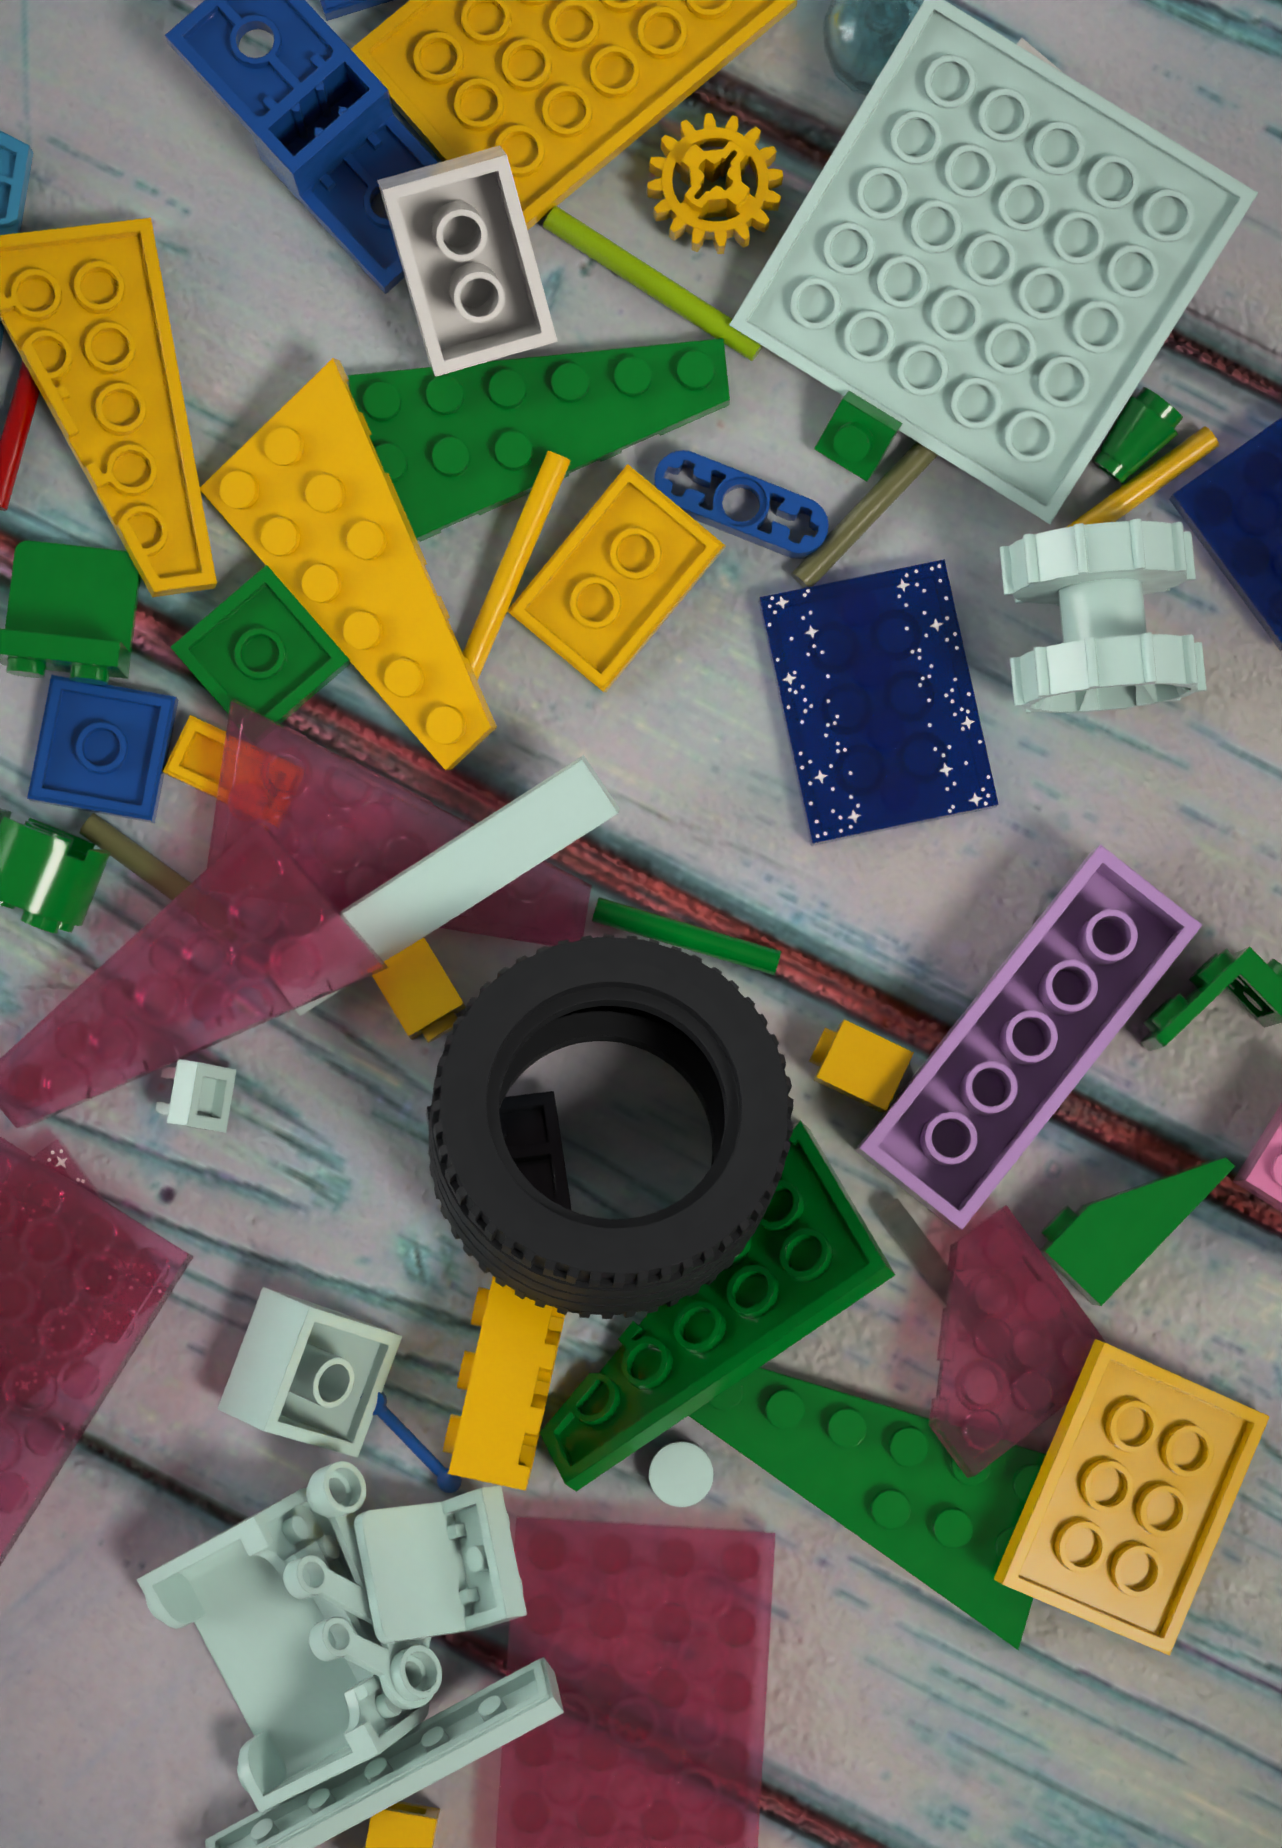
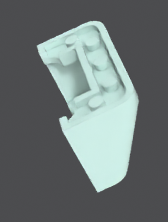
(303, 1711)

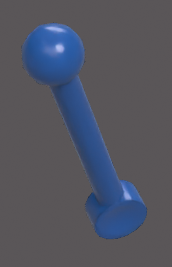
(446, 1482)

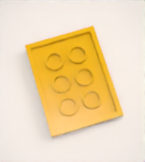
(1131, 1497)

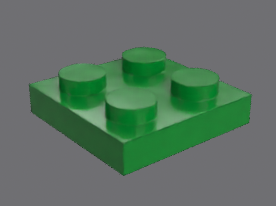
(261, 650)

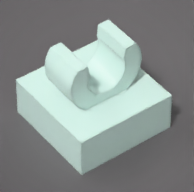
(199, 1095)

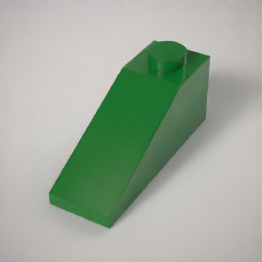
(1116, 1234)

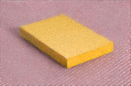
(616, 578)

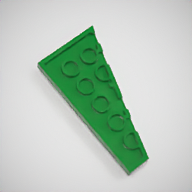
(484, 430)

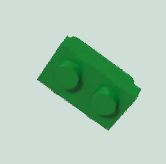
(70, 612)
(1242, 974)

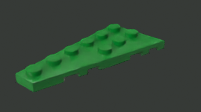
(792, 1277)
(887, 1484)

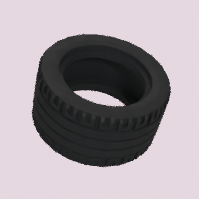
(635, 997)

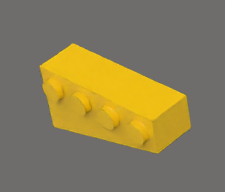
(505, 1388)

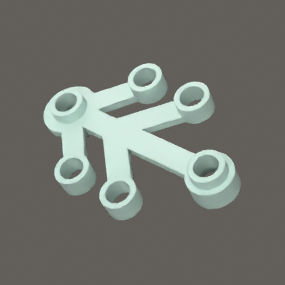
(389, 1660)

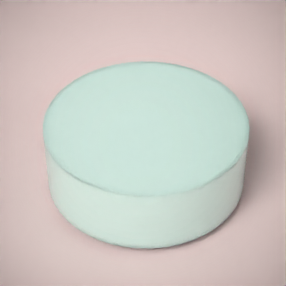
(681, 1473)

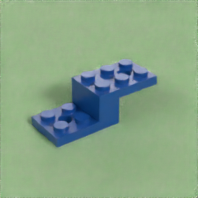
(312, 114)

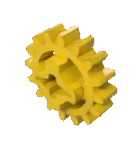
(695, 165)

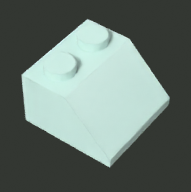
(306, 1373)

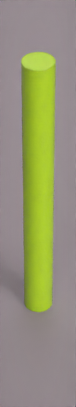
(649, 281)

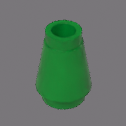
(1137, 434)

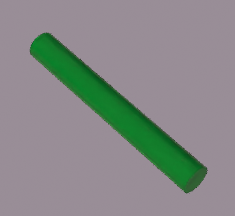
(686, 936)

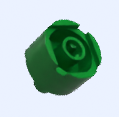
(47, 873)

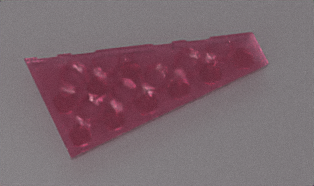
(210, 965)

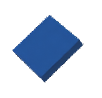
(103, 749)

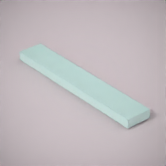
(480, 861)
(407, 1766)

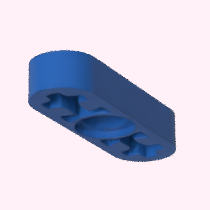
(791, 505)

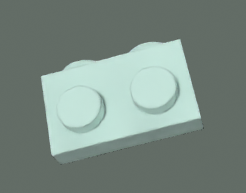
(440, 1566)

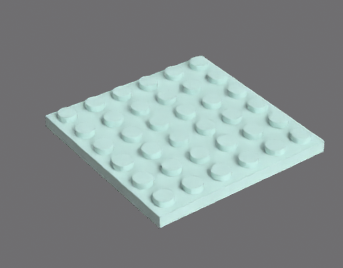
(992, 257)

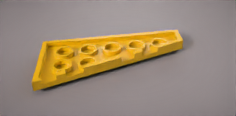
(102, 352)
(339, 540)

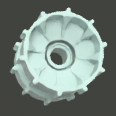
(1100, 583)

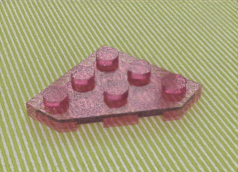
(1005, 1343)

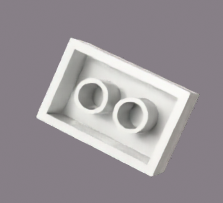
(468, 260)

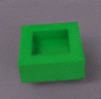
(858, 436)

